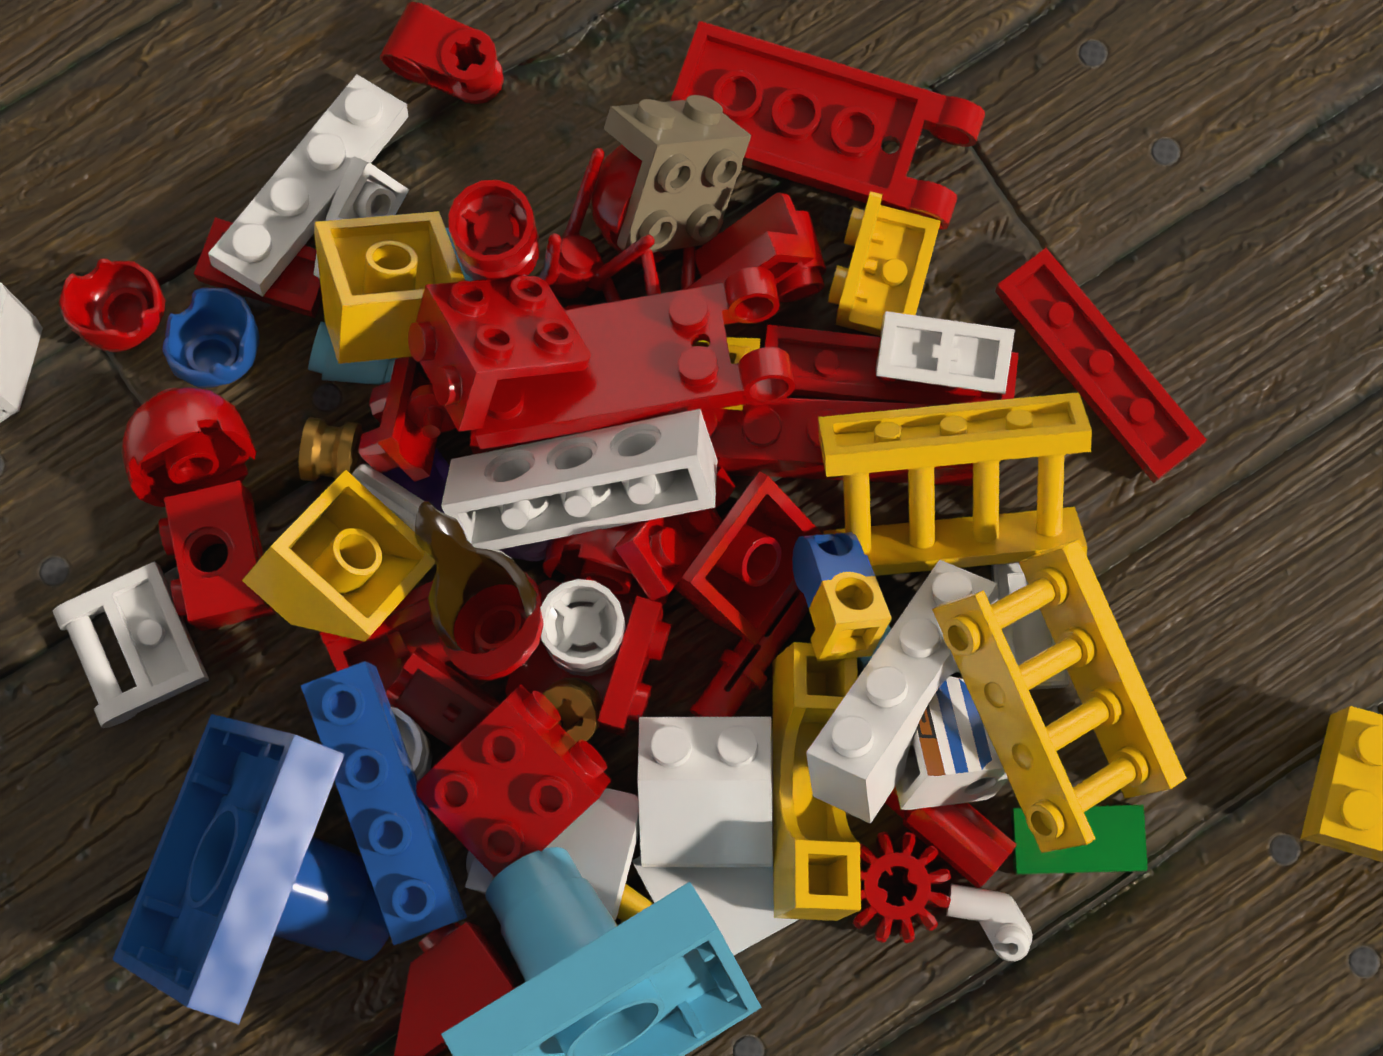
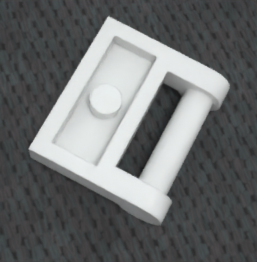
(149, 635)

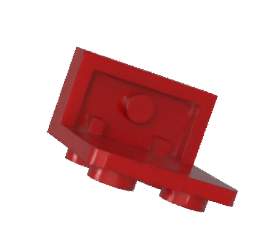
(490, 332)
(621, 685)
(514, 781)

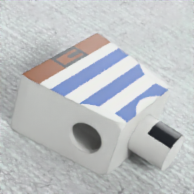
(950, 754)

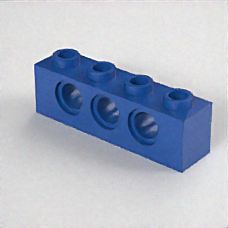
(383, 804)

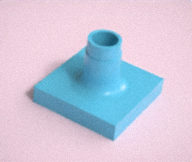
(597, 986)

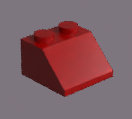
(747, 564)
(448, 984)

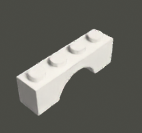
(870, 732)

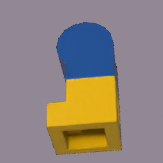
(840, 595)

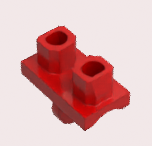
(409, 423)

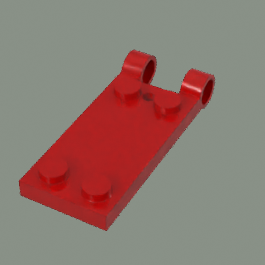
(827, 119)
(648, 364)

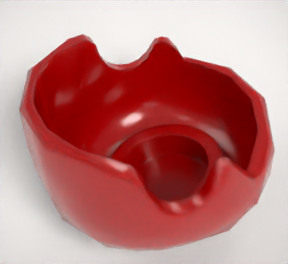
(113, 305)

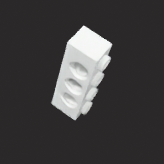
(583, 482)

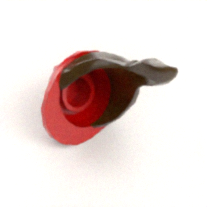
(478, 600)

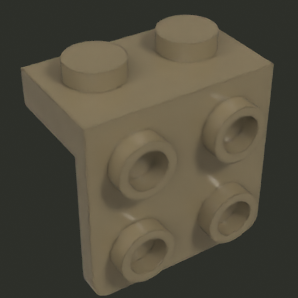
(686, 169)

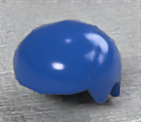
(212, 339)

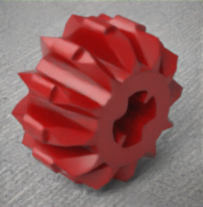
(914, 876)

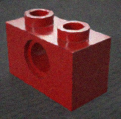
(192, 525)

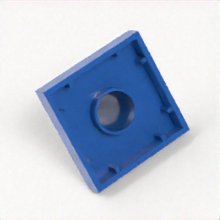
(247, 869)

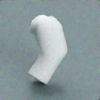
(997, 915)

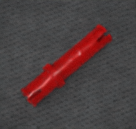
(715, 699)

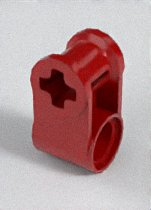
(435, 50)

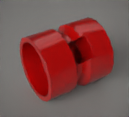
(494, 231)

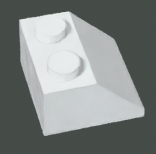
(705, 791)

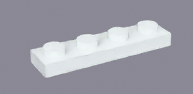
(303, 187)

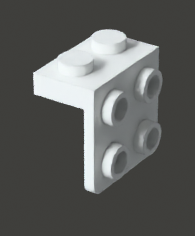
(597, 842)

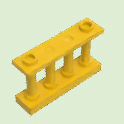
(953, 436)
(1102, 674)

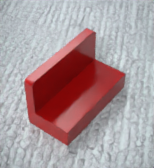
(762, 238)

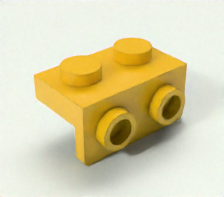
(885, 267)

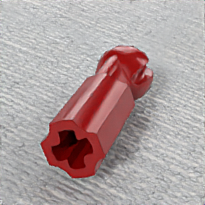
(960, 836)

